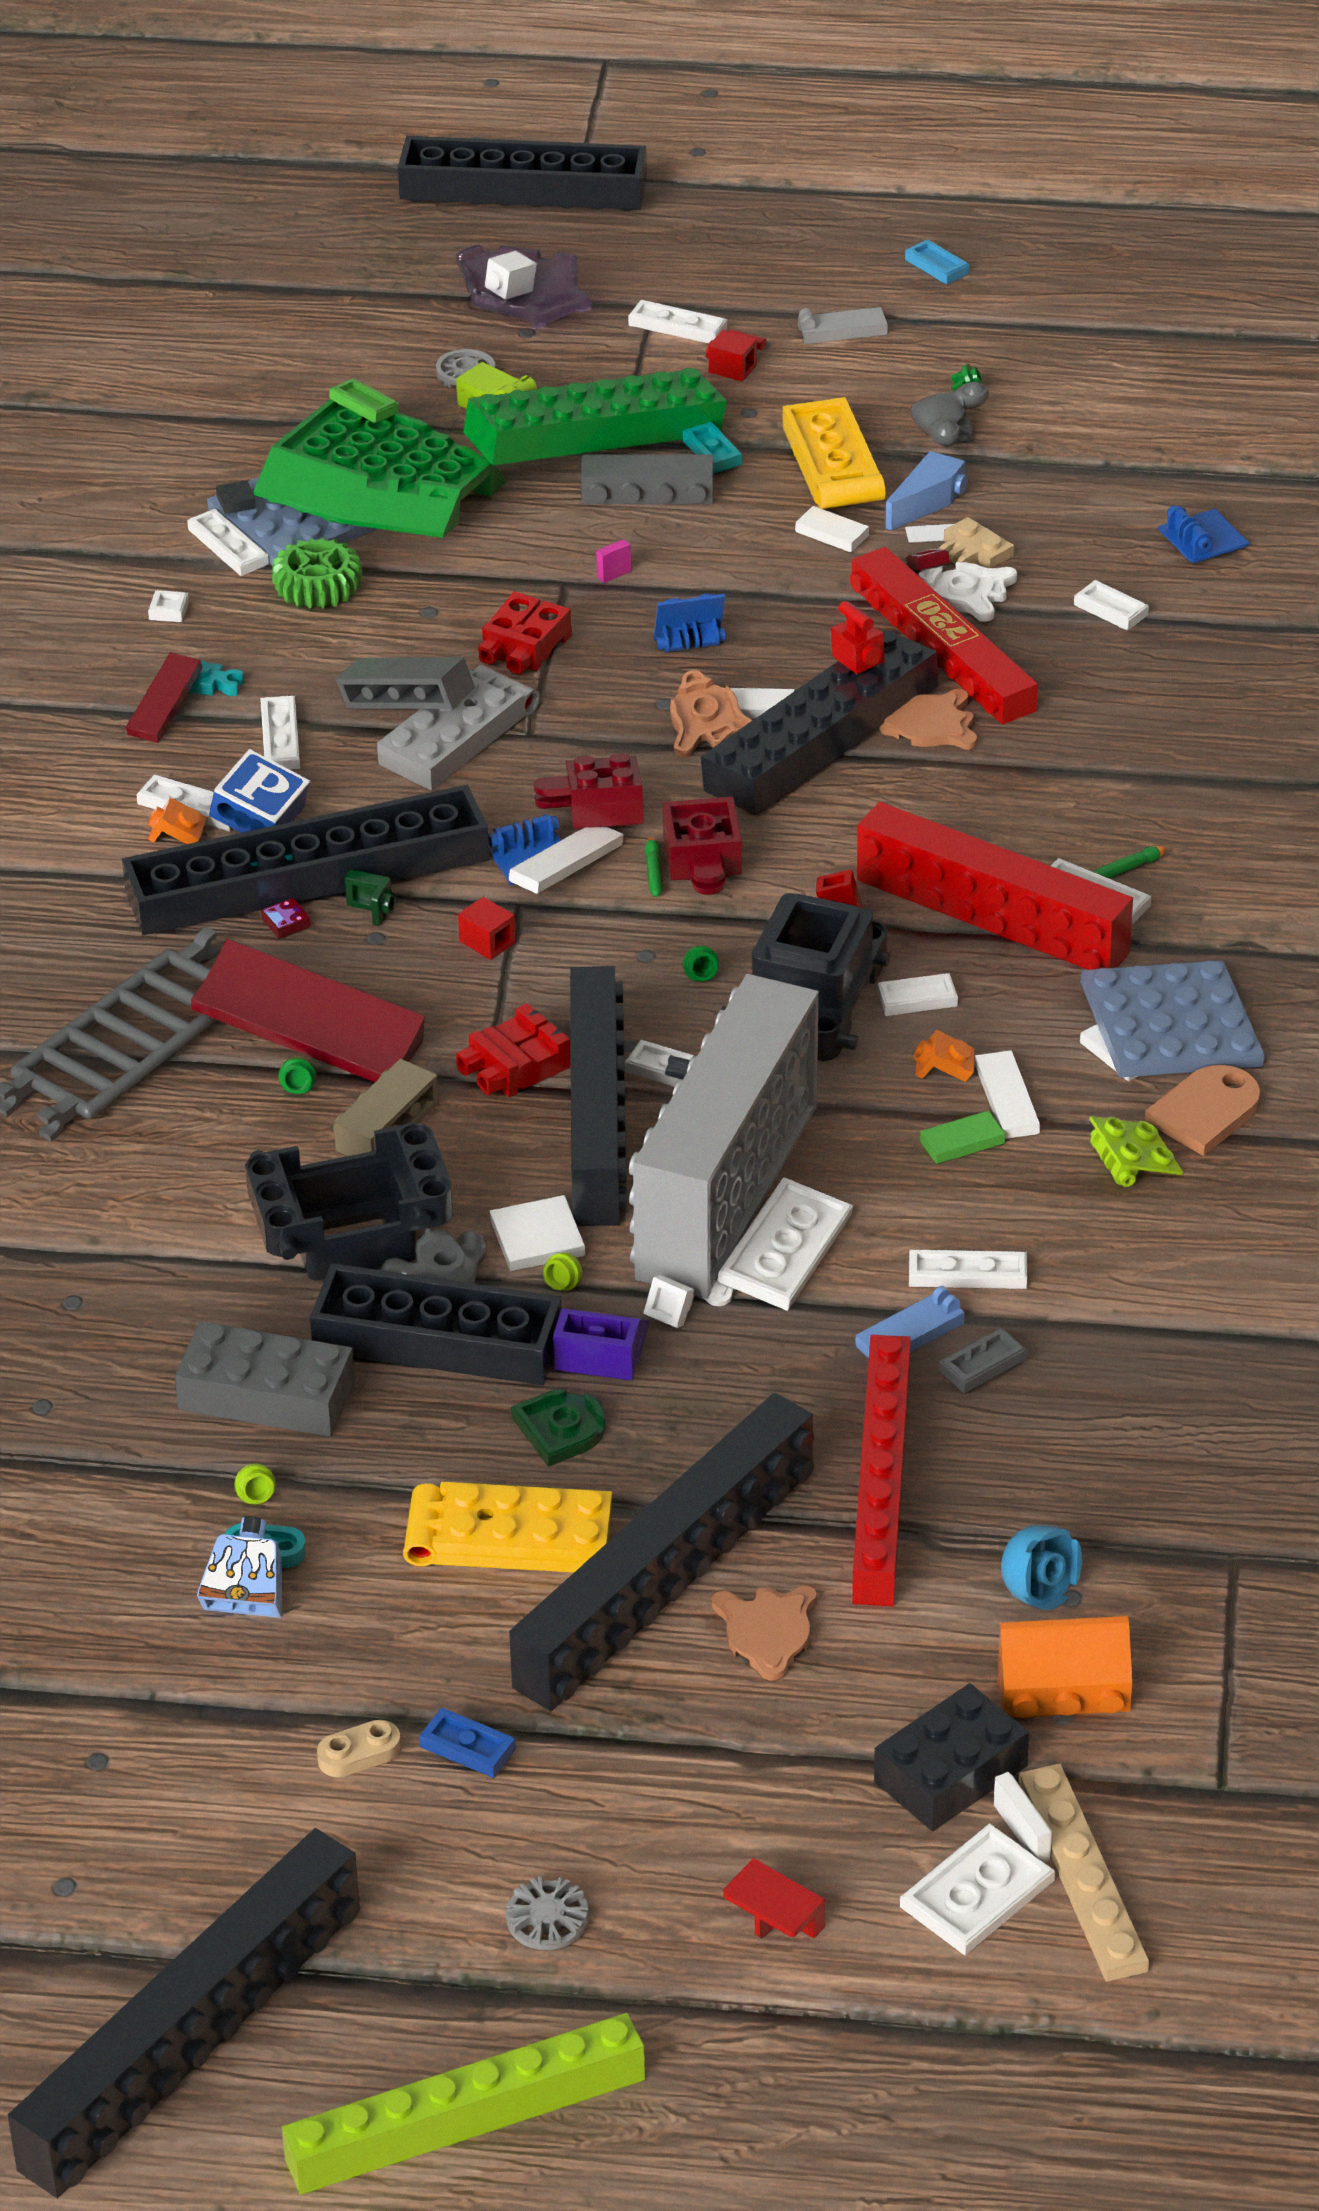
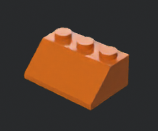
(1065, 1667)

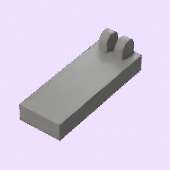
(841, 325)

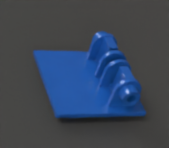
(1202, 534)
(687, 618)
(513, 846)

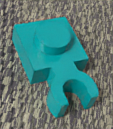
(214, 678)

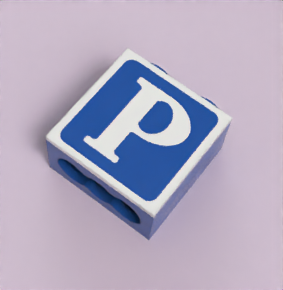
(258, 794)

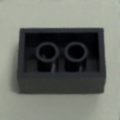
(950, 1756)

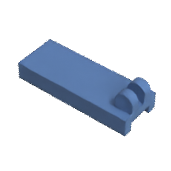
(921, 1321)

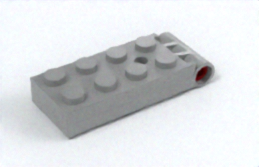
(441, 741)

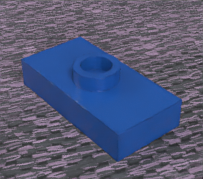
(467, 1742)

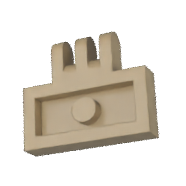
(974, 543)

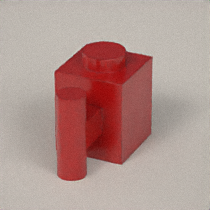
(734, 354)
(857, 641)

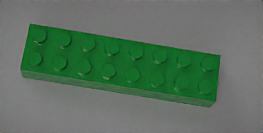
(591, 416)

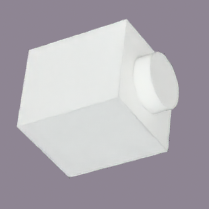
(510, 275)

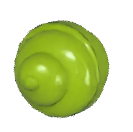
(562, 1271)
(255, 1483)

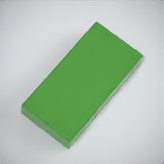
(364, 400)
(962, 1137)

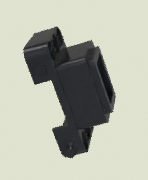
(825, 950)
(396, 1183)

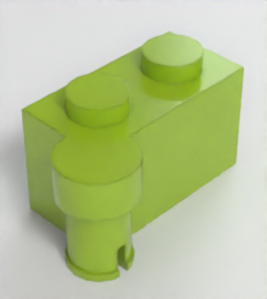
(488, 380)

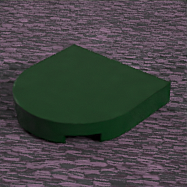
(560, 1424)

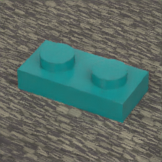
(710, 440)

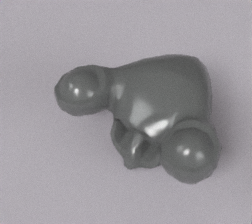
(945, 415)
(444, 1257)

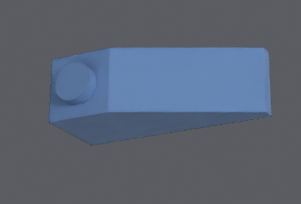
(926, 490)

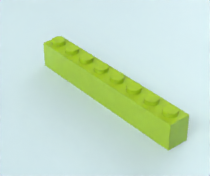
(463, 2103)

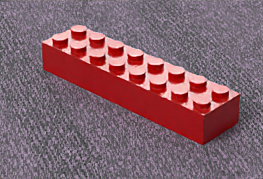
(994, 888)

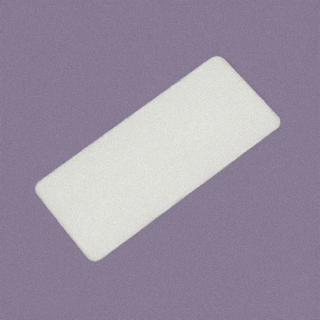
(926, 533)

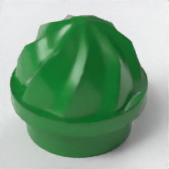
(700, 963)

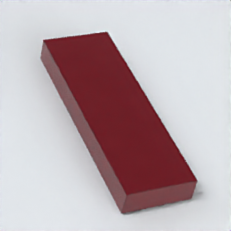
(164, 697)

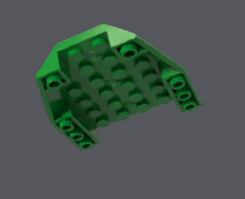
(373, 473)

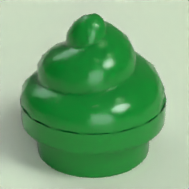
(297, 1075)

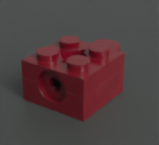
(596, 791)
(702, 842)

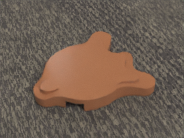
(703, 713)
(933, 721)
(767, 1628)

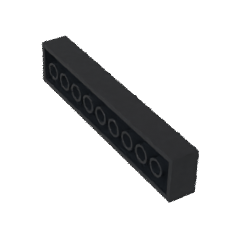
(384, 839)
(661, 1552)
(184, 2014)

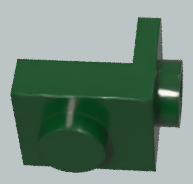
(370, 893)

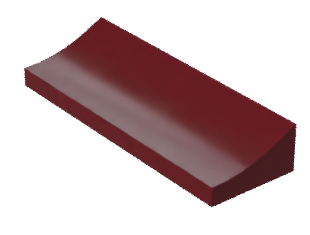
(308, 1012)

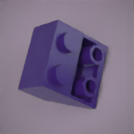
(598, 1343)

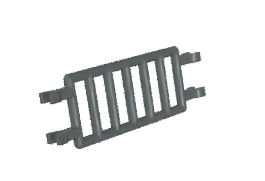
(71, 1105)

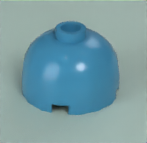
(1041, 1565)

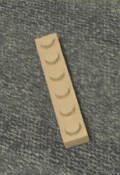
(1085, 1875)

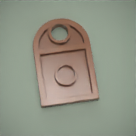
(1205, 1110)

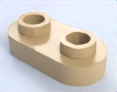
(358, 1748)

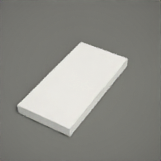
(785, 1243)

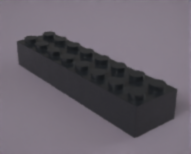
(522, 172)
(816, 725)
(597, 1096)

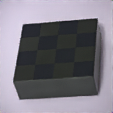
(235, 497)

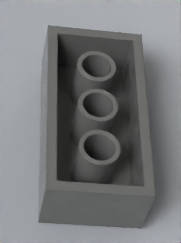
(265, 1378)

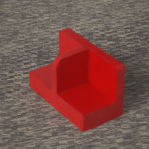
(776, 1901)

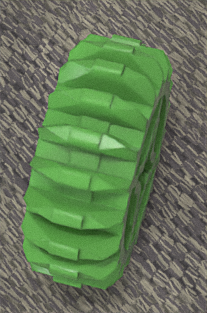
(317, 573)

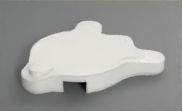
(971, 587)

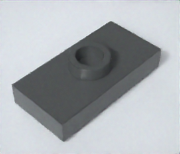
(982, 1360)

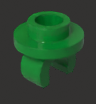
(966, 376)

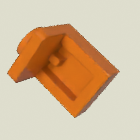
(177, 821)
(945, 1054)

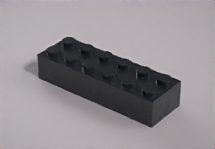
(437, 1323)

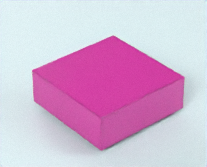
(613, 561)

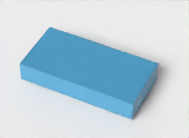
(937, 262)

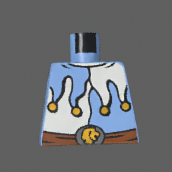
(244, 1573)

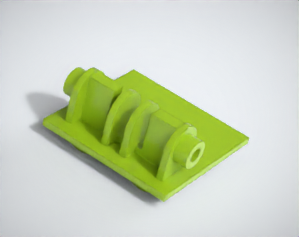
(1131, 1147)

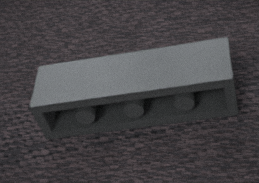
(647, 479)
(405, 683)

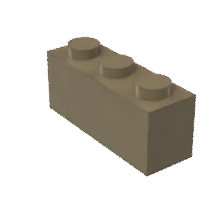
(396, 1099)

